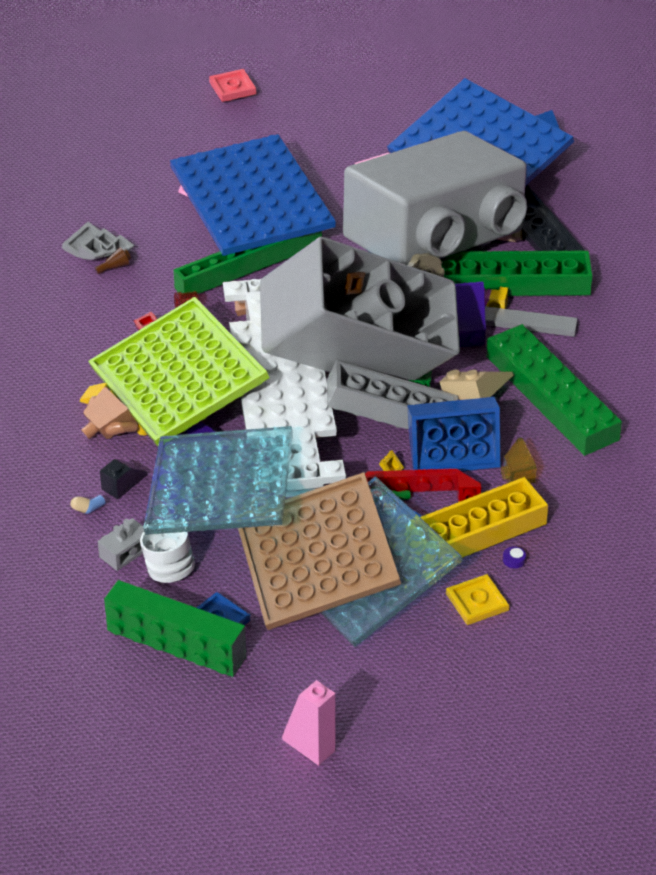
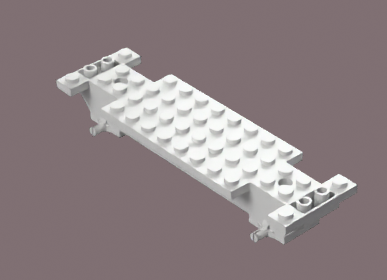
(290, 397)

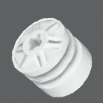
(167, 556)

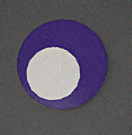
(514, 557)

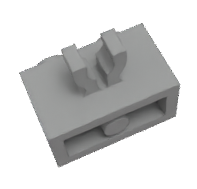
(121, 544)

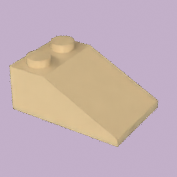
(473, 383)

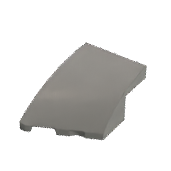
(94, 244)

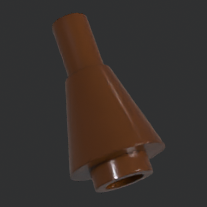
(117, 259)

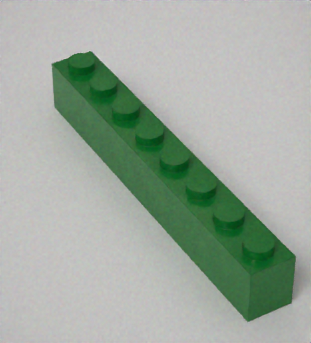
(216, 268)

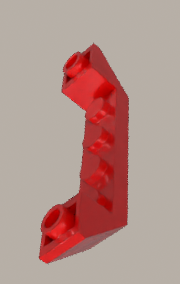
(428, 480)

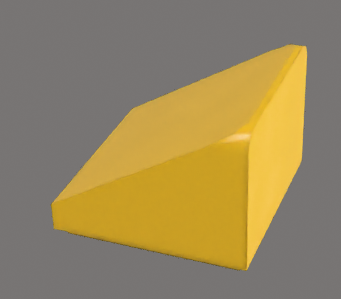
(92, 391)

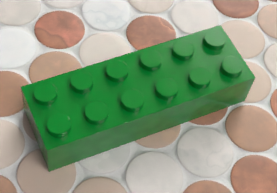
(175, 628)

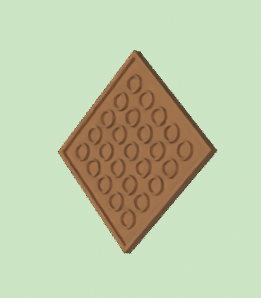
(321, 554)

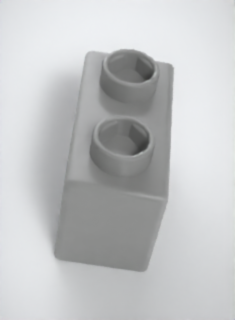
(434, 198)
(395, 326)

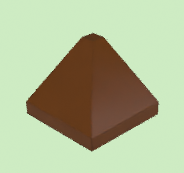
(354, 283)

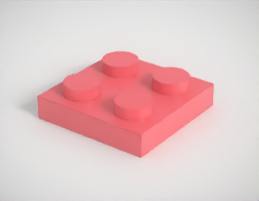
(232, 85)

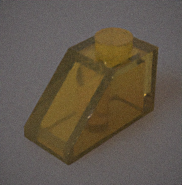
(519, 463)

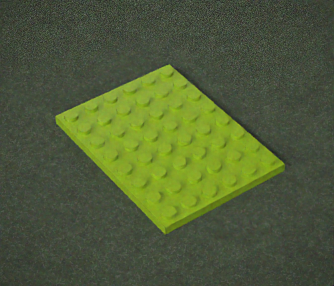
(178, 370)

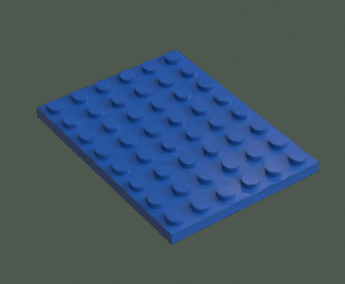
(492, 120)
(251, 194)

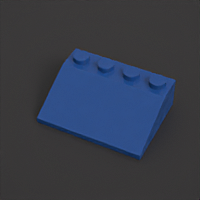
(455, 434)

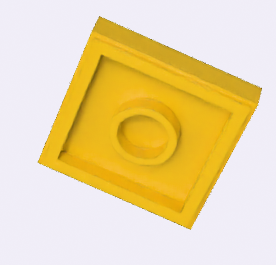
(477, 599)

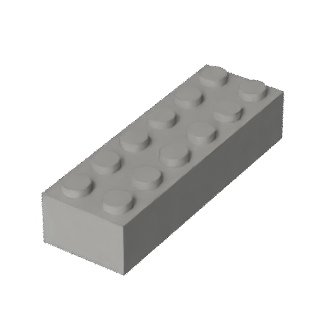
(377, 394)

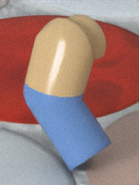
(86, 505)

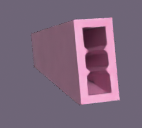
(313, 723)

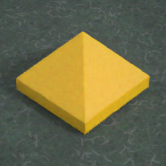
(390, 462)

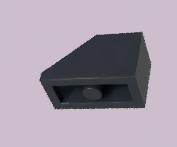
(120, 477)

